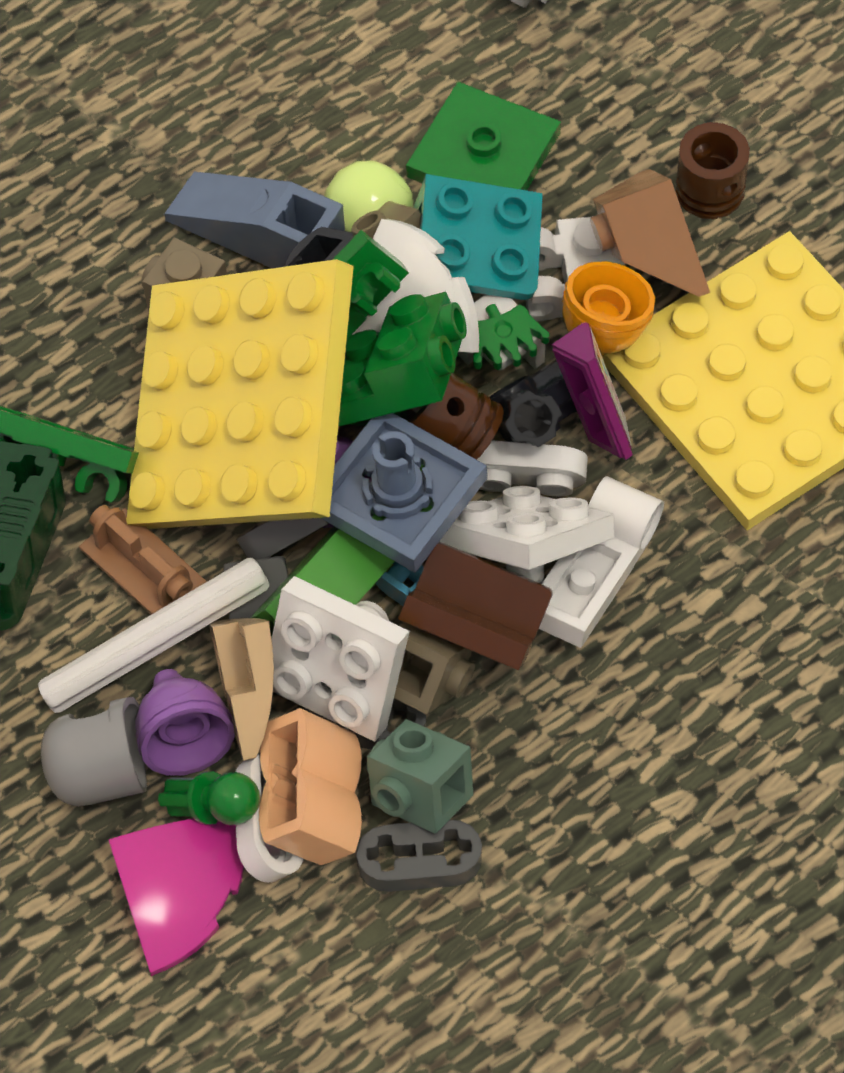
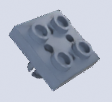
(391, 454)

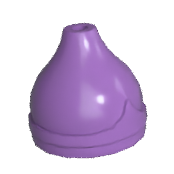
(182, 725)

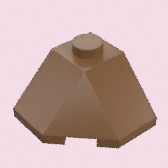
(648, 230)

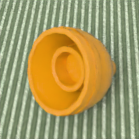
(611, 300)

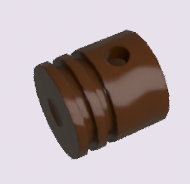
(712, 170)
(461, 419)

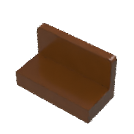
(477, 605)

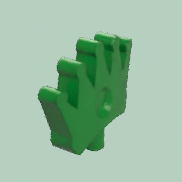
(506, 333)

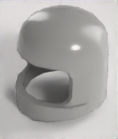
(94, 756)

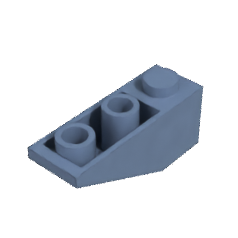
(252, 214)

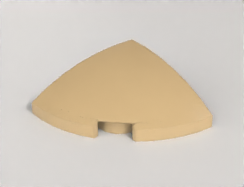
(246, 673)

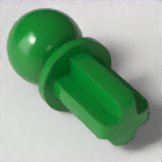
(212, 797)

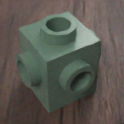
(420, 775)

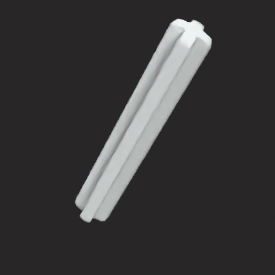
(153, 635)

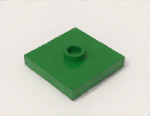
(484, 141)

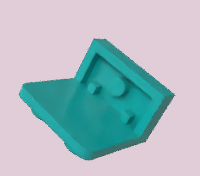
(485, 232)

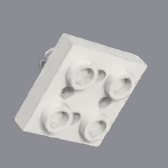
(528, 529)
(340, 645)

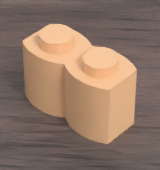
(310, 787)

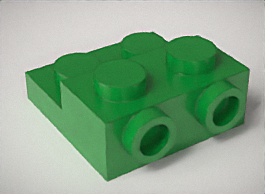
(403, 362)

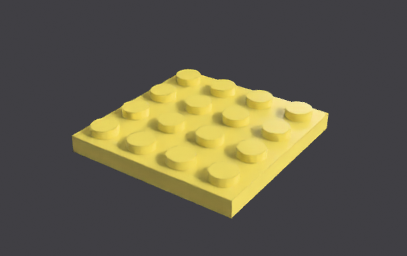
(749, 378)
(241, 397)

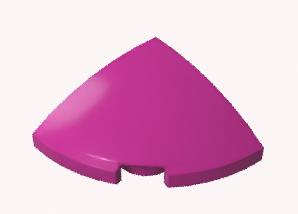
(177, 885)

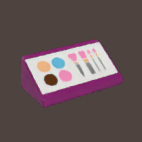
(593, 391)

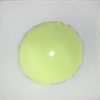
(366, 188)

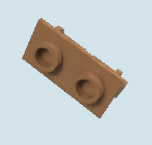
(138, 560)

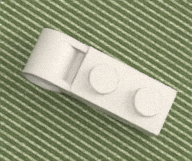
(591, 577)

